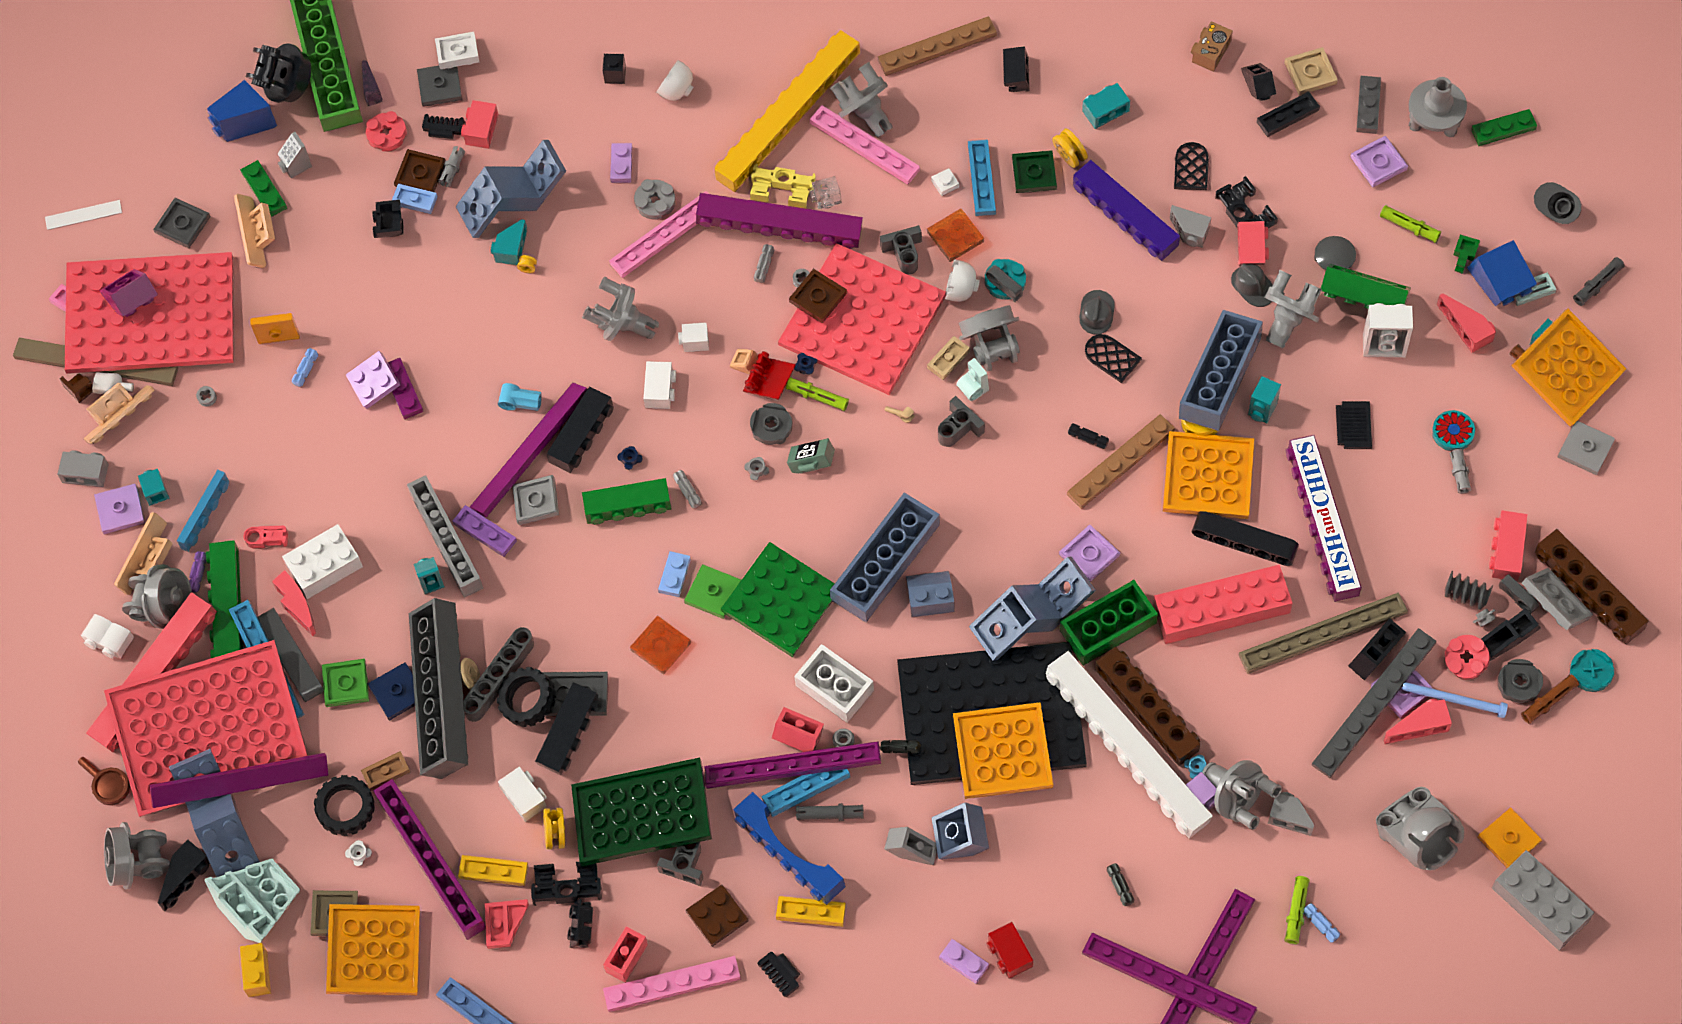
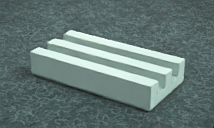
(1542, 293)

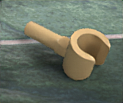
(906, 416)

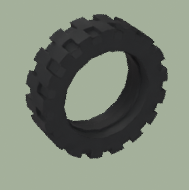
(512, 684)
(334, 786)

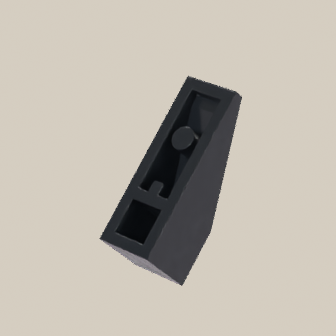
(1377, 649)

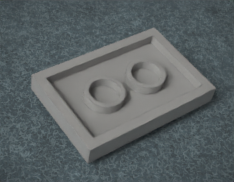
(1557, 599)

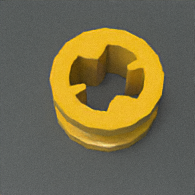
(526, 264)

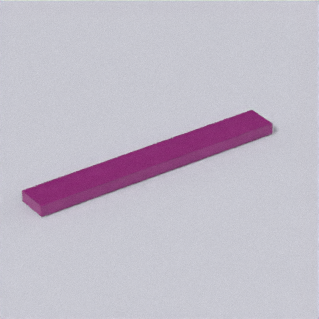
(528, 450)
(792, 765)
(238, 780)
(1212, 952)
(1169, 980)

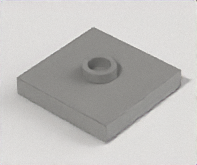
(1586, 447)
(535, 500)

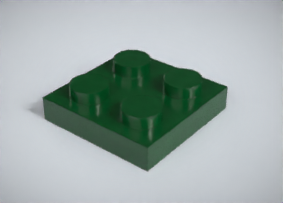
(1034, 171)

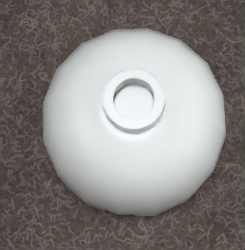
(677, 82)
(961, 282)

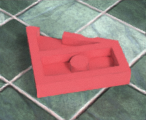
(503, 921)

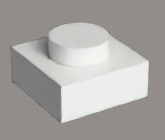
(945, 182)

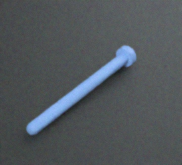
(1458, 699)

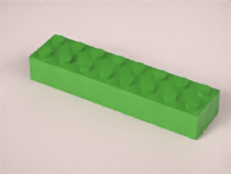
(330, 70)

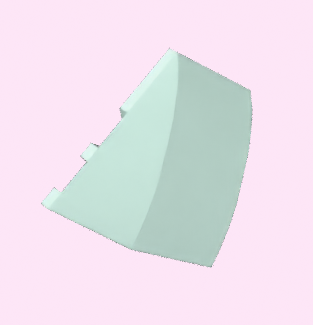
(253, 897)

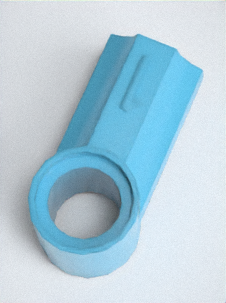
(514, 397)

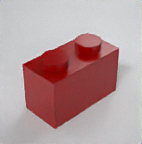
(1010, 950)

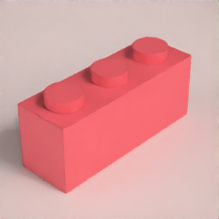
(1508, 545)

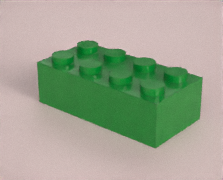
(1362, 287)
(1108, 622)

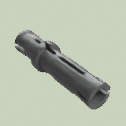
(1593, 286)
(830, 812)

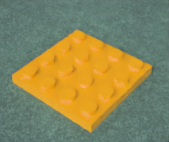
(1568, 367)
(1208, 474)
(1002, 750)
(373, 949)

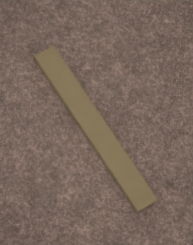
(54, 355)
(1322, 633)

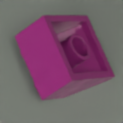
(129, 292)

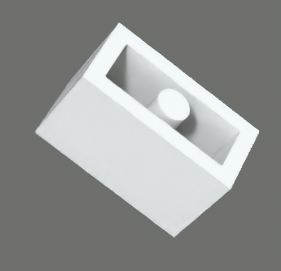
(658, 385)
(522, 793)

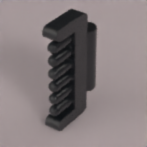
(442, 130)
(784, 969)

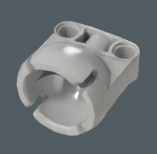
(1421, 829)

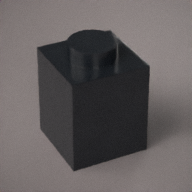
(614, 68)

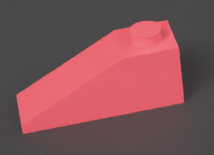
(1469, 324)
(1426, 720)

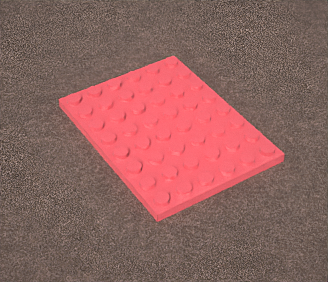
(181, 327)
(221, 704)

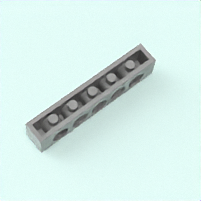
(445, 536)

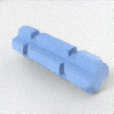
(304, 367)
(1321, 923)

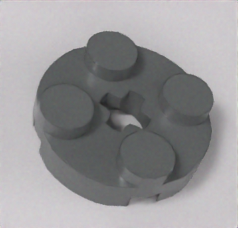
(764, 415)
(1515, 692)

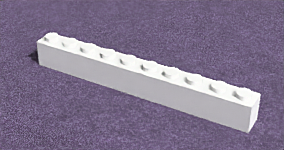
(1128, 744)

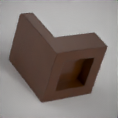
(78, 387)

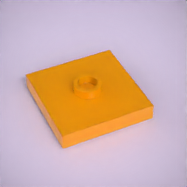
(275, 328)
(1509, 837)

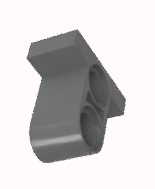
(903, 253)
(959, 429)
(681, 855)

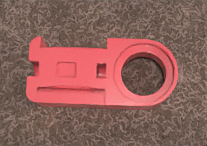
(268, 536)

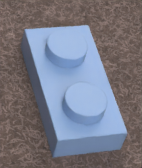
(415, 198)
(674, 574)

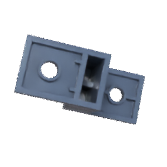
(510, 188)
(1032, 608)
(216, 819)

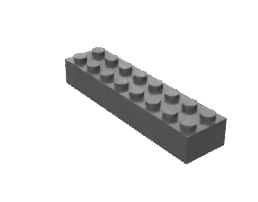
(438, 689)

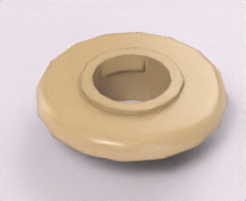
(469, 672)

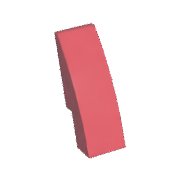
(294, 601)

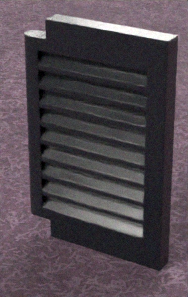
(1354, 425)

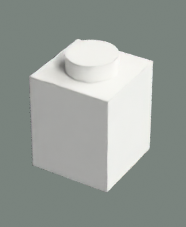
(694, 337)

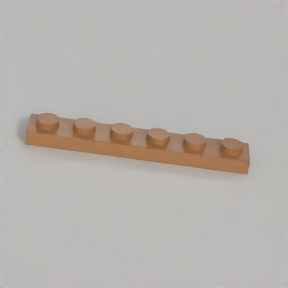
(937, 46)
(1120, 461)

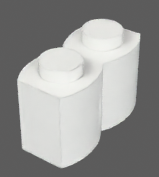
(107, 636)

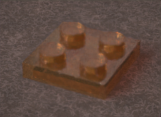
(955, 235)
(660, 645)

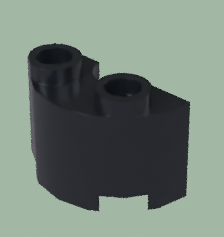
(387, 219)

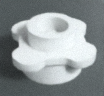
(358, 846)

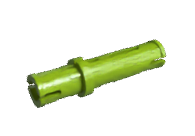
(1410, 223)
(794, 385)
(1295, 918)

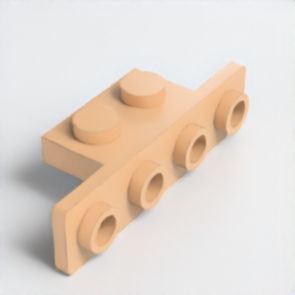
(255, 229)
(113, 407)
(146, 553)

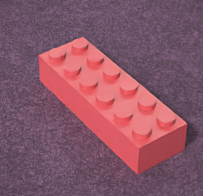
(1222, 604)

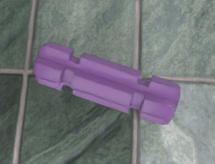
(197, 570)

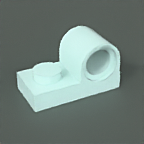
(974, 382)

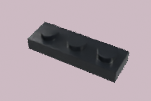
(1288, 114)

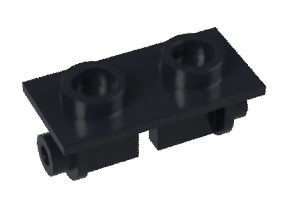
(578, 932)

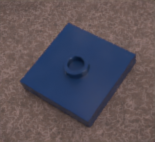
(394, 691)

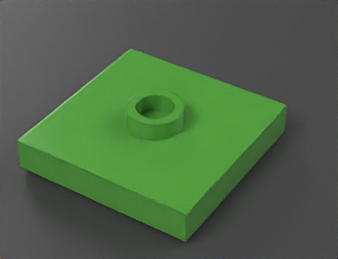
(711, 590)
(345, 683)

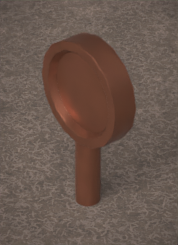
(108, 785)

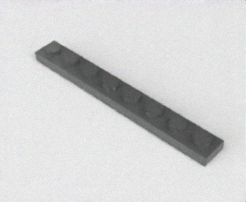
(1374, 703)

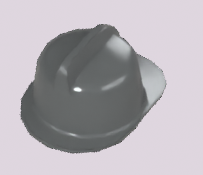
(1557, 203)
(1251, 284)
(1096, 312)

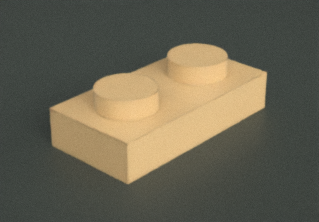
(948, 358)

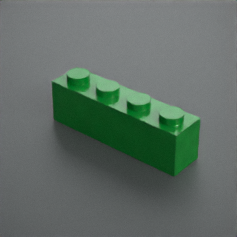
(626, 501)

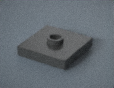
(439, 85)
(182, 222)

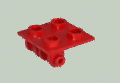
(768, 377)

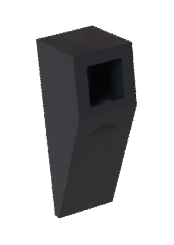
(183, 869)

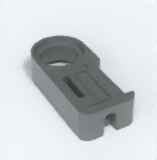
(1004, 282)
(1518, 594)

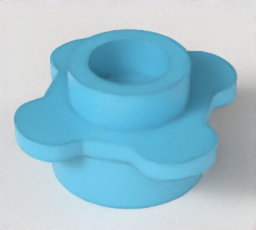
(1190, 765)

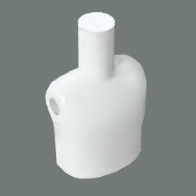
(105, 381)

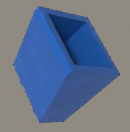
(240, 113)
(1503, 274)

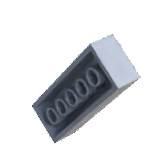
(1220, 370)
(885, 557)

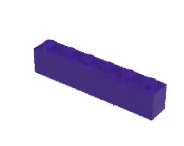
(1125, 210)

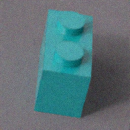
(1105, 105)
(1264, 400)

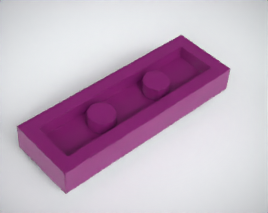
(405, 393)

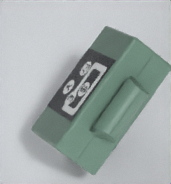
(811, 456)

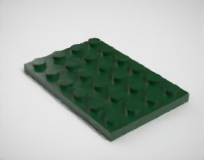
(641, 811)

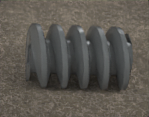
(1467, 590)

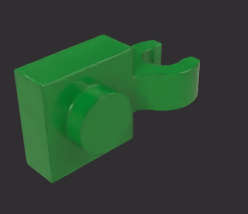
(1465, 250)

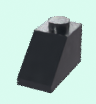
(1259, 81)

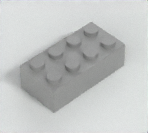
(1542, 900)

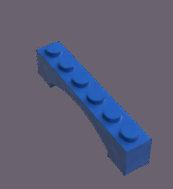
(822, 881)

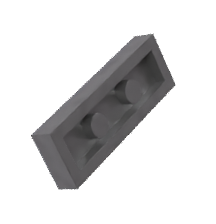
(1368, 104)

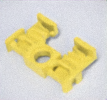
(797, 184)

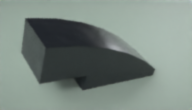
(1510, 633)

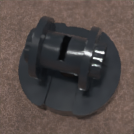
(281, 72)

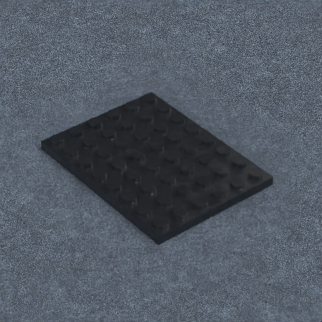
(972, 681)

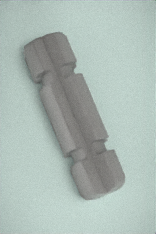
(764, 263)
(687, 489)

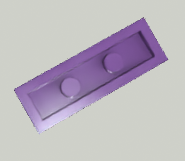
(484, 530)

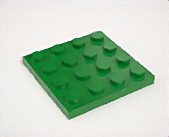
(780, 599)

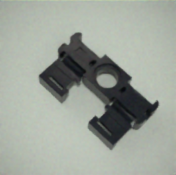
(1234, 200)
(547, 891)

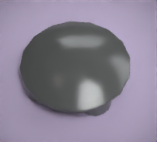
(1335, 251)

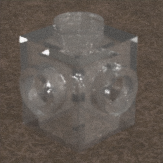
(825, 193)

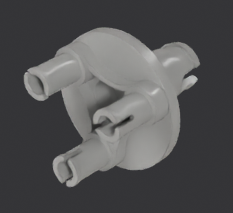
(864, 103)
(1437, 106)
(1289, 312)
(622, 314)
(1239, 790)

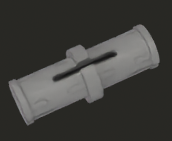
(451, 166)
(1460, 471)

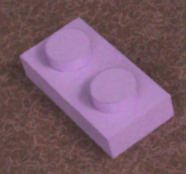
(621, 163)
(964, 961)

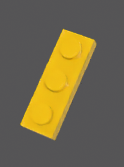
(493, 870)
(810, 911)

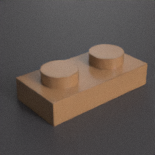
(385, 770)

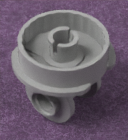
(990, 351)
(157, 595)
(120, 861)

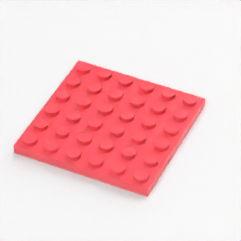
(872, 327)

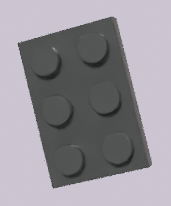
(592, 680)

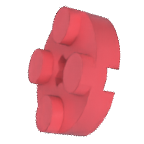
(386, 121)
(1475, 666)

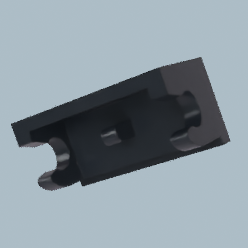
(1016, 69)

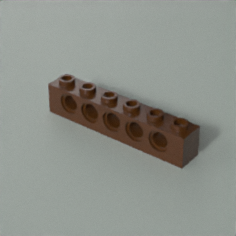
(1588, 574)
(1148, 717)

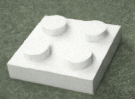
(457, 50)

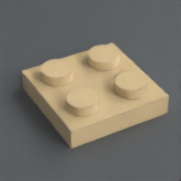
(1311, 71)

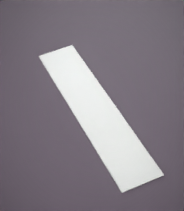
(83, 214)

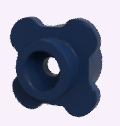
(805, 369)
(627, 452)

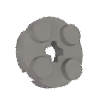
(654, 188)

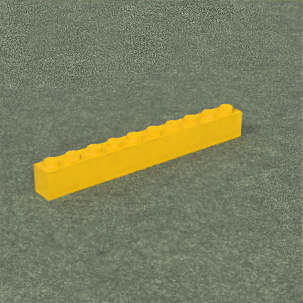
(787, 110)

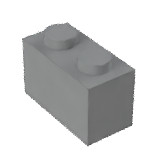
(83, 468)

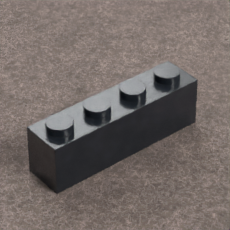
(580, 429)
(567, 728)

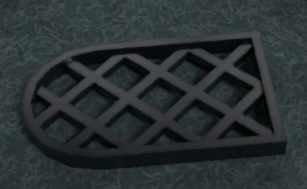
(1191, 174)
(1114, 342)

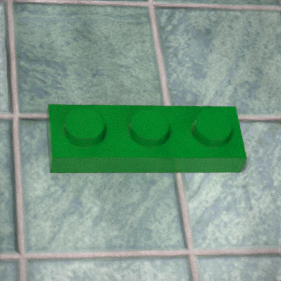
(1504, 127)
(263, 187)

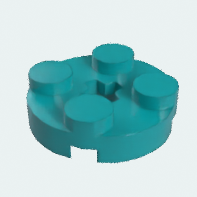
(1013, 270)

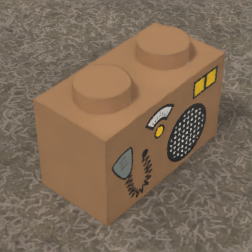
(1212, 46)

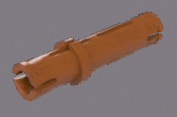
(1543, 704)

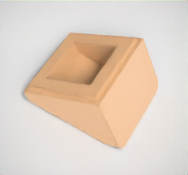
(744, 360)

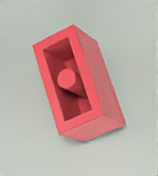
(480, 124)
(1252, 243)
(797, 730)
(625, 954)

